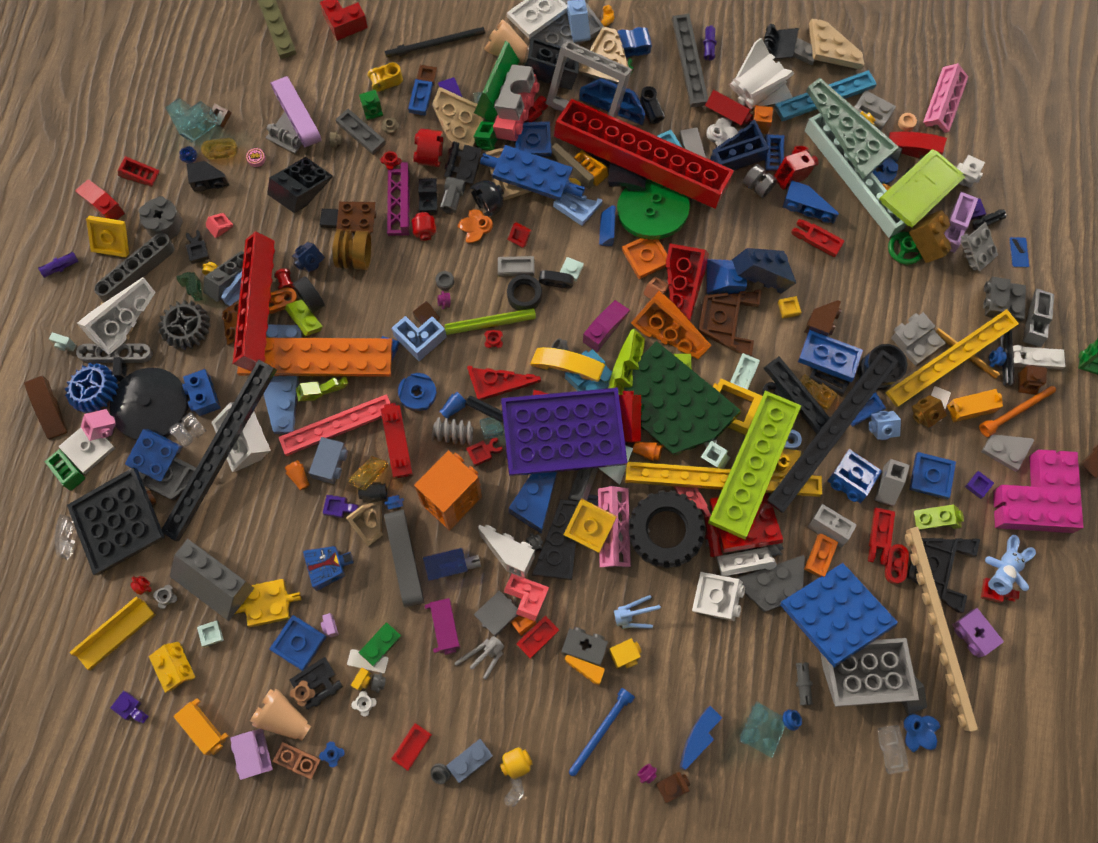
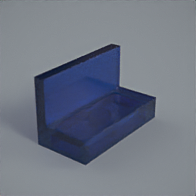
(445, 564)

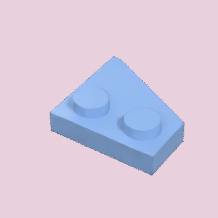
(577, 208)

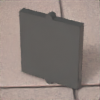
(497, 613)

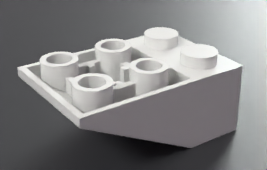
(512, 555)

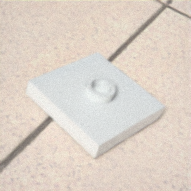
(85, 453)

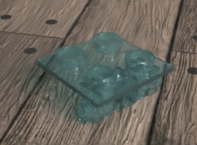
(762, 729)

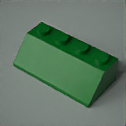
(497, 78)

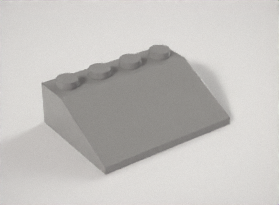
(873, 675)

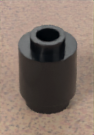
(374, 493)

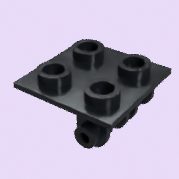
(780, 42)

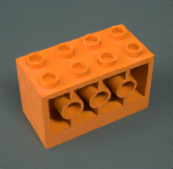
(449, 489)

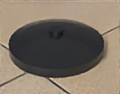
(148, 401)

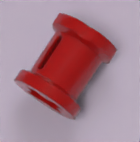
(283, 278)

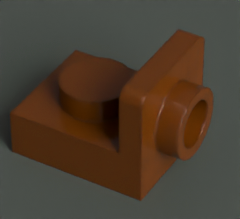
(673, 786)

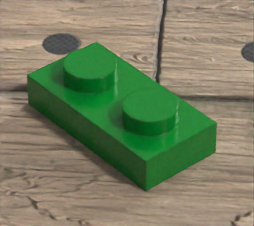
(380, 644)

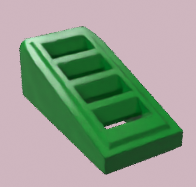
(71, 479)

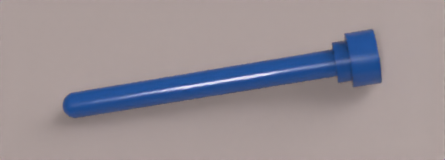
(624, 698)

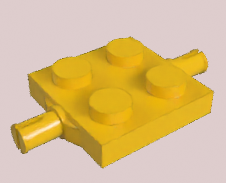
(268, 603)

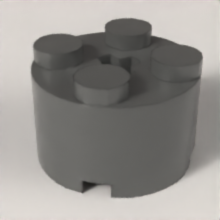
(160, 217)

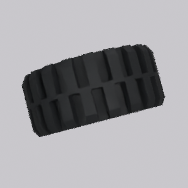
(659, 503)

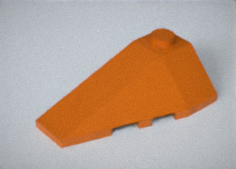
(668, 324)

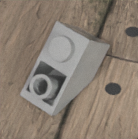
(891, 482)

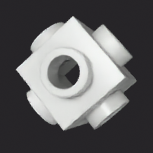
(971, 170)

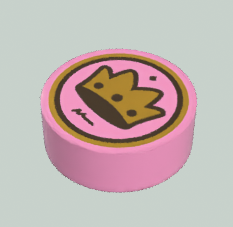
(255, 157)

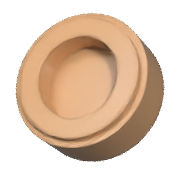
(907, 122)

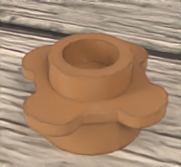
(296, 693)

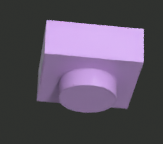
(329, 626)

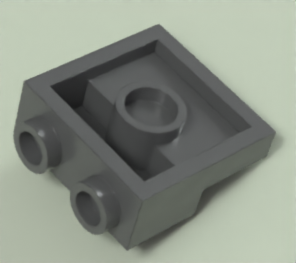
(1003, 296)

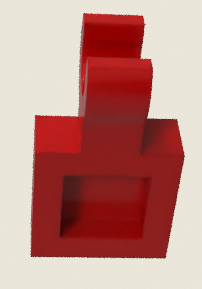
(537, 108)
(992, 595)

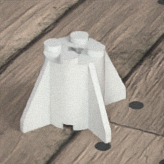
(761, 79)

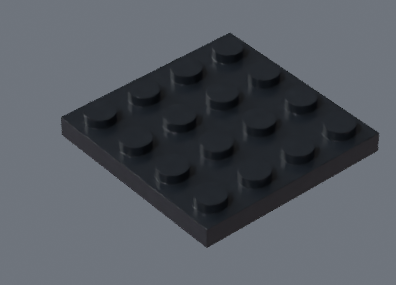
(115, 521)

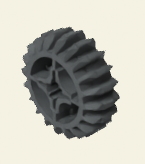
(195, 326)

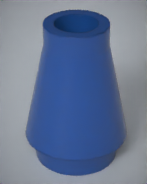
(453, 405)

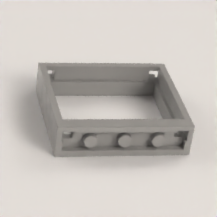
(594, 61)

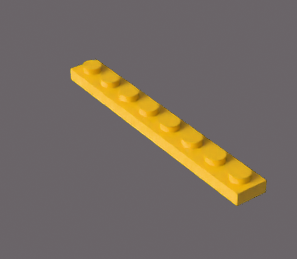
(951, 358)

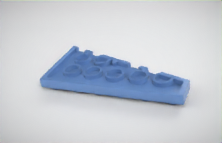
(281, 392)

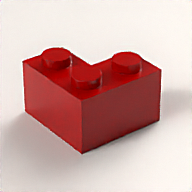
(345, 20)

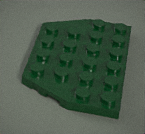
(677, 403)

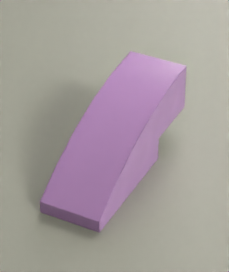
(960, 219)

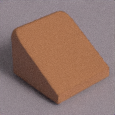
(654, 286)

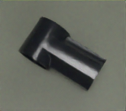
(651, 106)

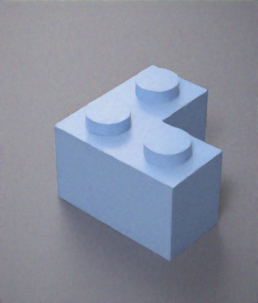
(419, 340)

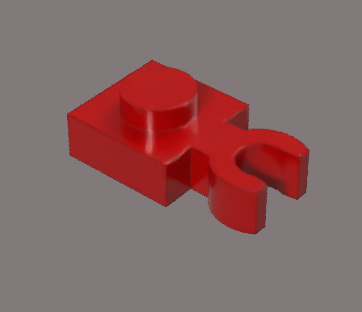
(481, 453)

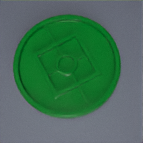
(653, 212)

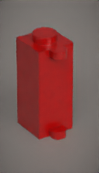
(729, 108)
(631, 415)

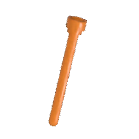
(989, 427)

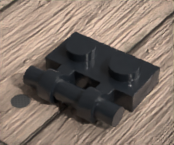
(468, 164)
(316, 675)

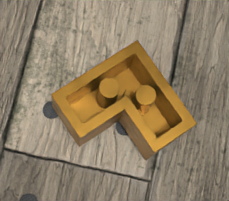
(930, 236)

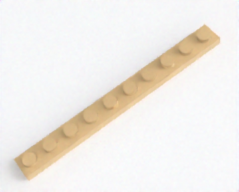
(942, 636)

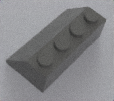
(209, 580)

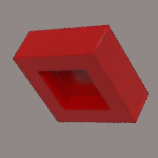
(519, 234)

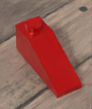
(99, 200)

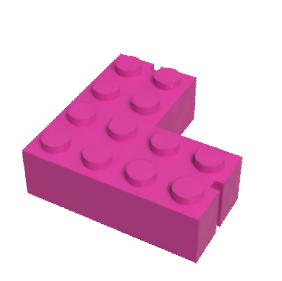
(1050, 501)

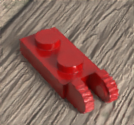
(818, 237)
(881, 534)

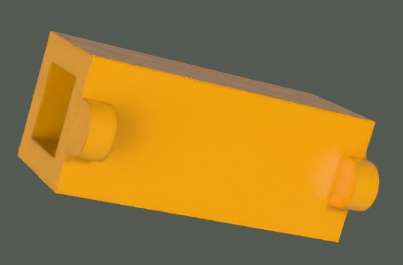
(975, 405)
(200, 728)

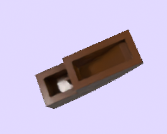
(45, 407)

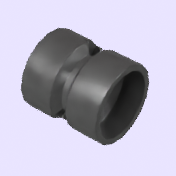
(754, 178)

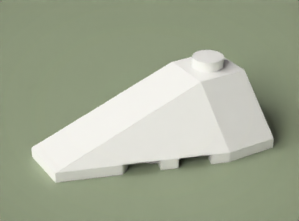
(114, 318)

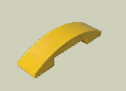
(569, 362)

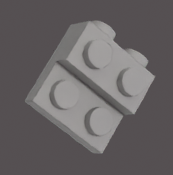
(917, 338)

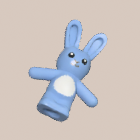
(1009, 567)

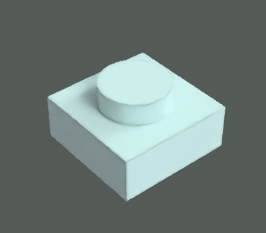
(572, 267)
(62, 342)
(210, 633)

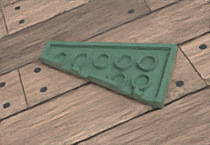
(857, 135)

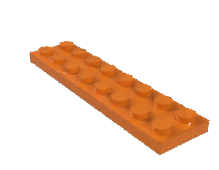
(328, 357)

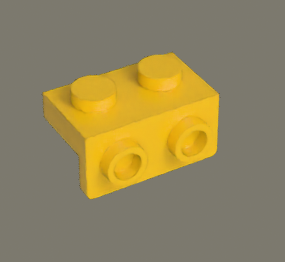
(171, 666)

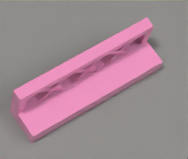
(943, 95)
(613, 546)

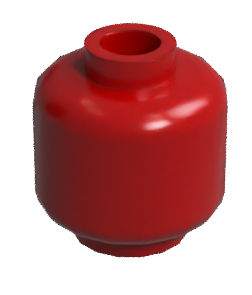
(423, 226)

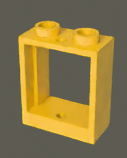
(755, 398)

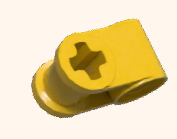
(385, 76)

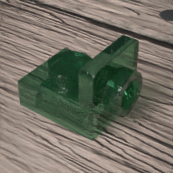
(192, 284)

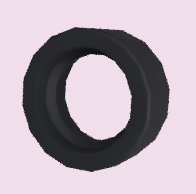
(524, 280)
(308, 294)

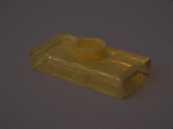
(368, 473)

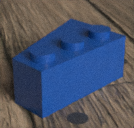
(533, 500)

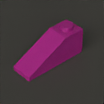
(604, 325)

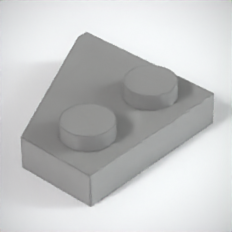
(1008, 450)

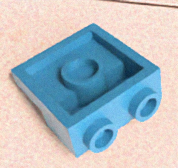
(583, 384)

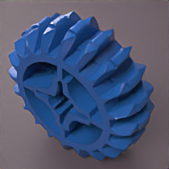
(91, 388)

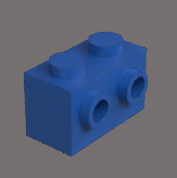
(201, 392)

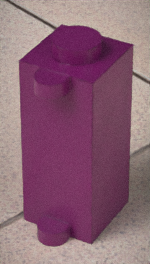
(444, 626)

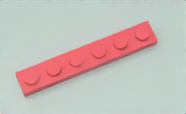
(333, 425)

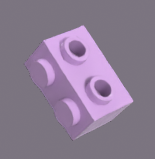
(251, 753)

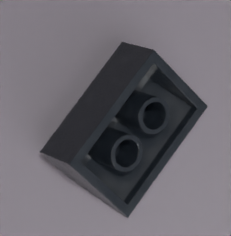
(543, 59)

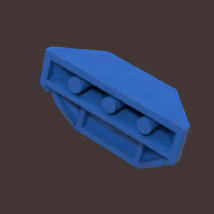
(601, 95)

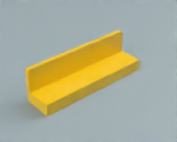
(113, 633)

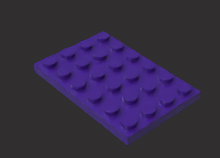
(563, 431)

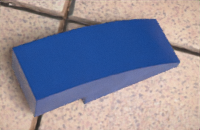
(699, 736)

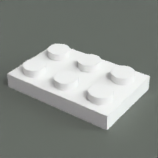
(535, 15)

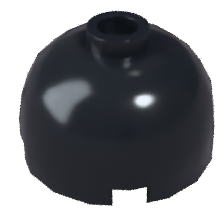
(488, 196)

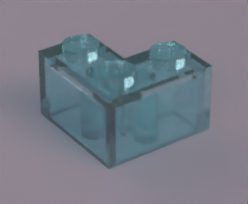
(193, 120)

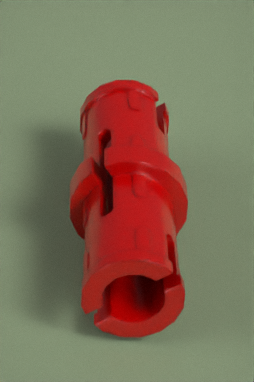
(713, 538)

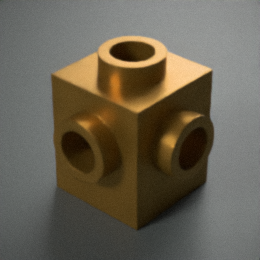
(928, 411)

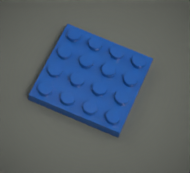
(838, 614)

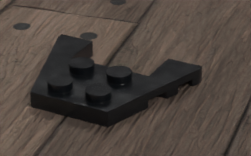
(940, 558)

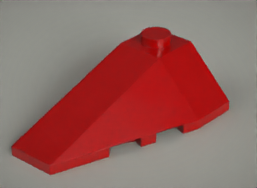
(685, 275)

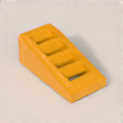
(600, 171)
(588, 670)

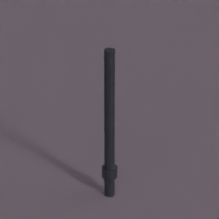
(401, 50)

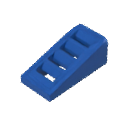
(779, 139)

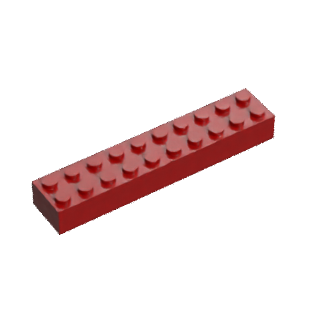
(643, 153)

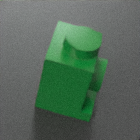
(371, 105)
(485, 136)

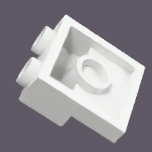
(718, 596)

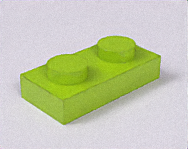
(303, 317)

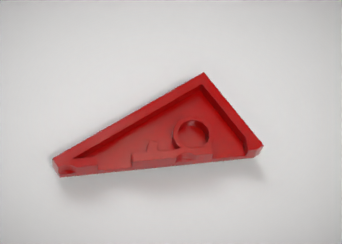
(491, 383)

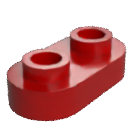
(897, 565)

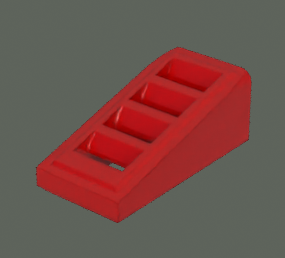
(128, 162)

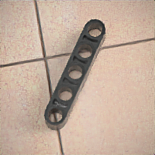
(138, 258)
(404, 558)

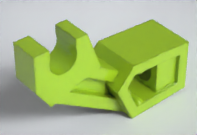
(313, 390)

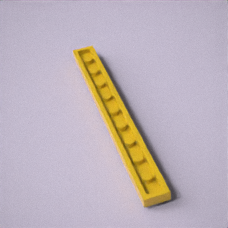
(702, 477)

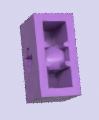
(985, 640)

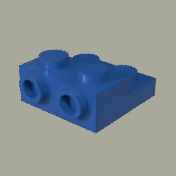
(854, 476)

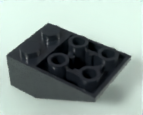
(298, 184)

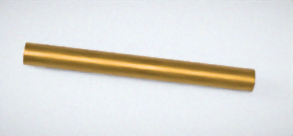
(974, 359)

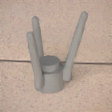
(492, 648)

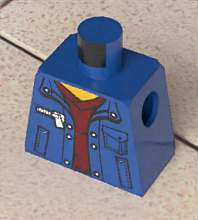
(326, 565)

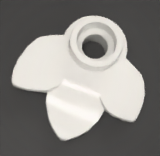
(723, 130)

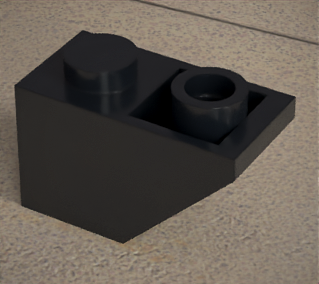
(205, 176)

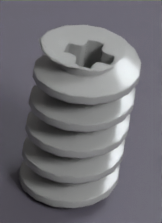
(453, 431)

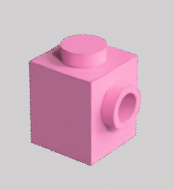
(98, 424)

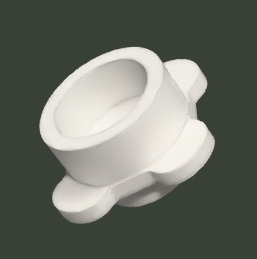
(363, 697)

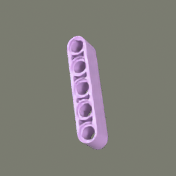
(296, 111)

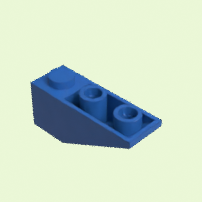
(805, 200)

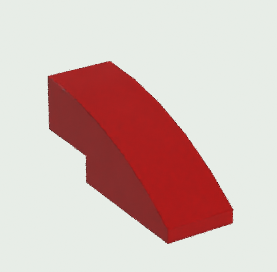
(917, 143)

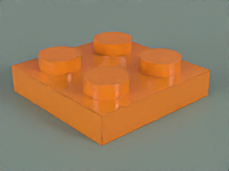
(645, 256)

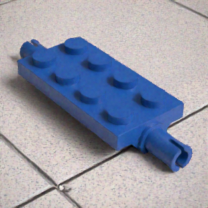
(532, 173)

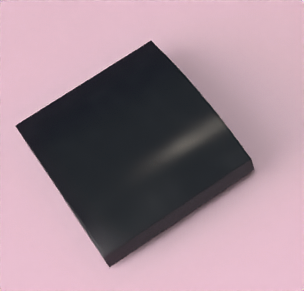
(622, 177)

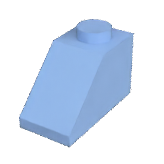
(578, 20)

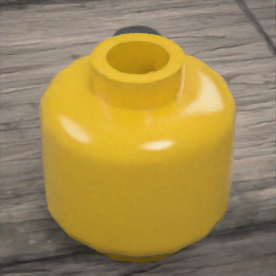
(516, 763)

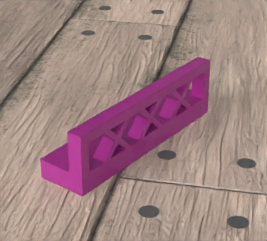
(403, 201)

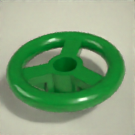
(904, 242)

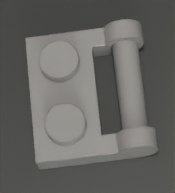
(876, 107)

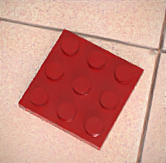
(763, 530)

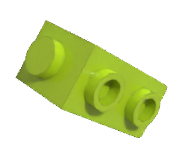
(939, 517)

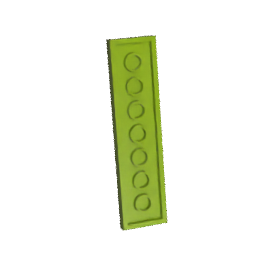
(754, 465)

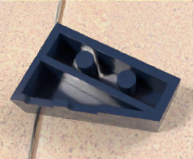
(742, 149)
(765, 266)

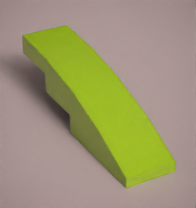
(627, 359)

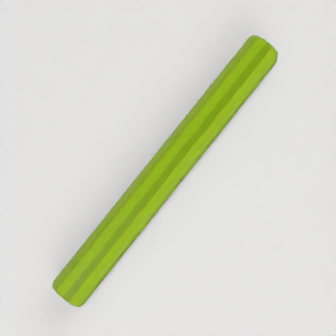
(490, 321)

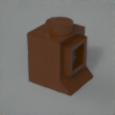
(1031, 379)

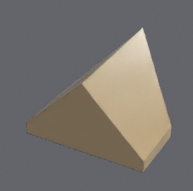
(367, 522)

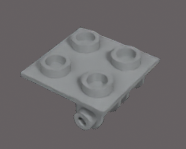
(284, 134)
(980, 247)

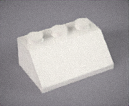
(250, 445)

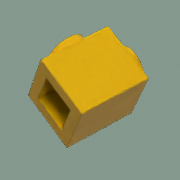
(625, 654)

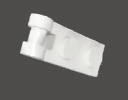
(1038, 357)
(746, 561)

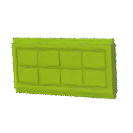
(922, 188)

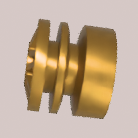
(348, 249)

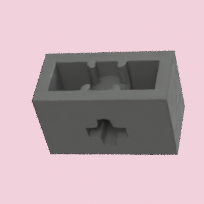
(596, 642)

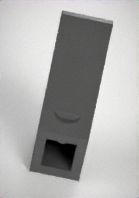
(223, 276)

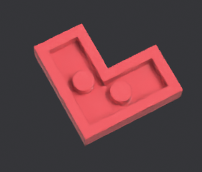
(530, 592)

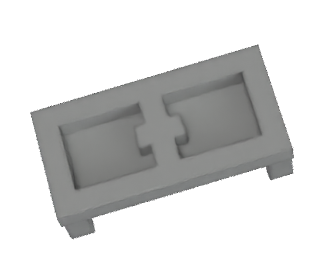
(832, 525)

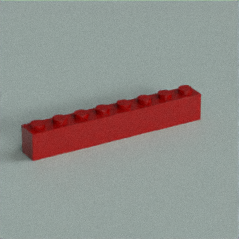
(254, 301)

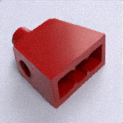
(795, 168)

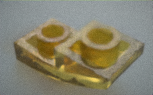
(821, 393)

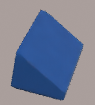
(607, 226)

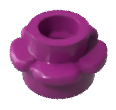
(444, 300)
(647, 774)

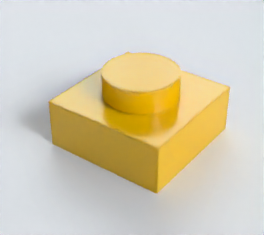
(362, 679)

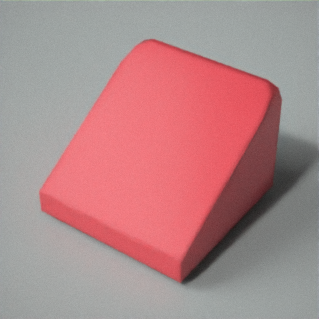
(218, 224)

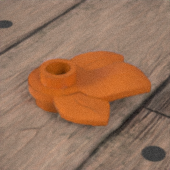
(473, 226)

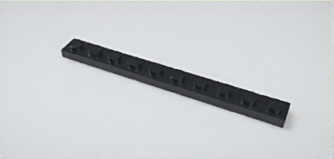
(831, 431)
(218, 450)

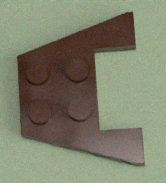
(720, 318)

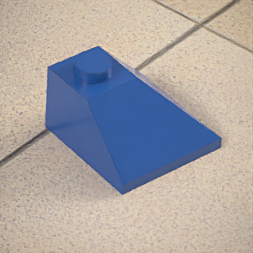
(723, 278)

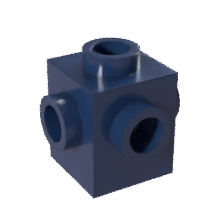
(307, 257)

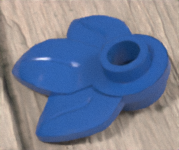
(923, 734)

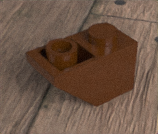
(823, 317)

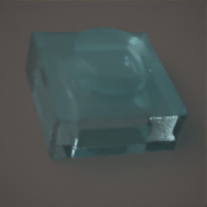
(491, 428)

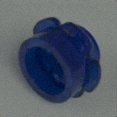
(191, 157)

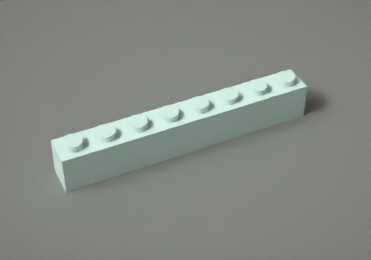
(867, 189)

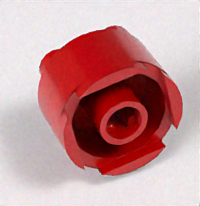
(428, 147)

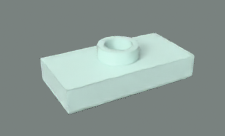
(745, 371)

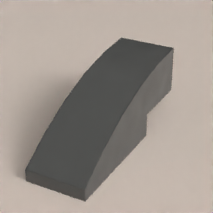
(1039, 318)

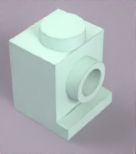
(716, 455)

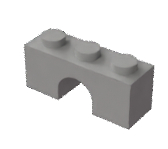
(510, 102)

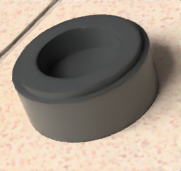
(444, 280)

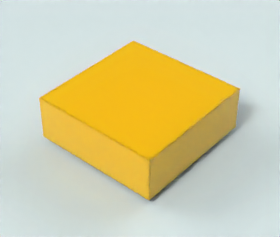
(789, 307)

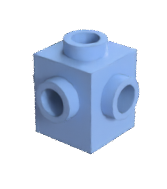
(885, 425)

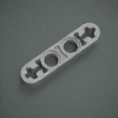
(130, 358)

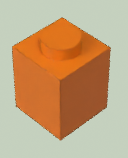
(763, 118)

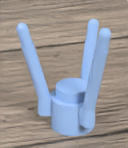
(624, 616)

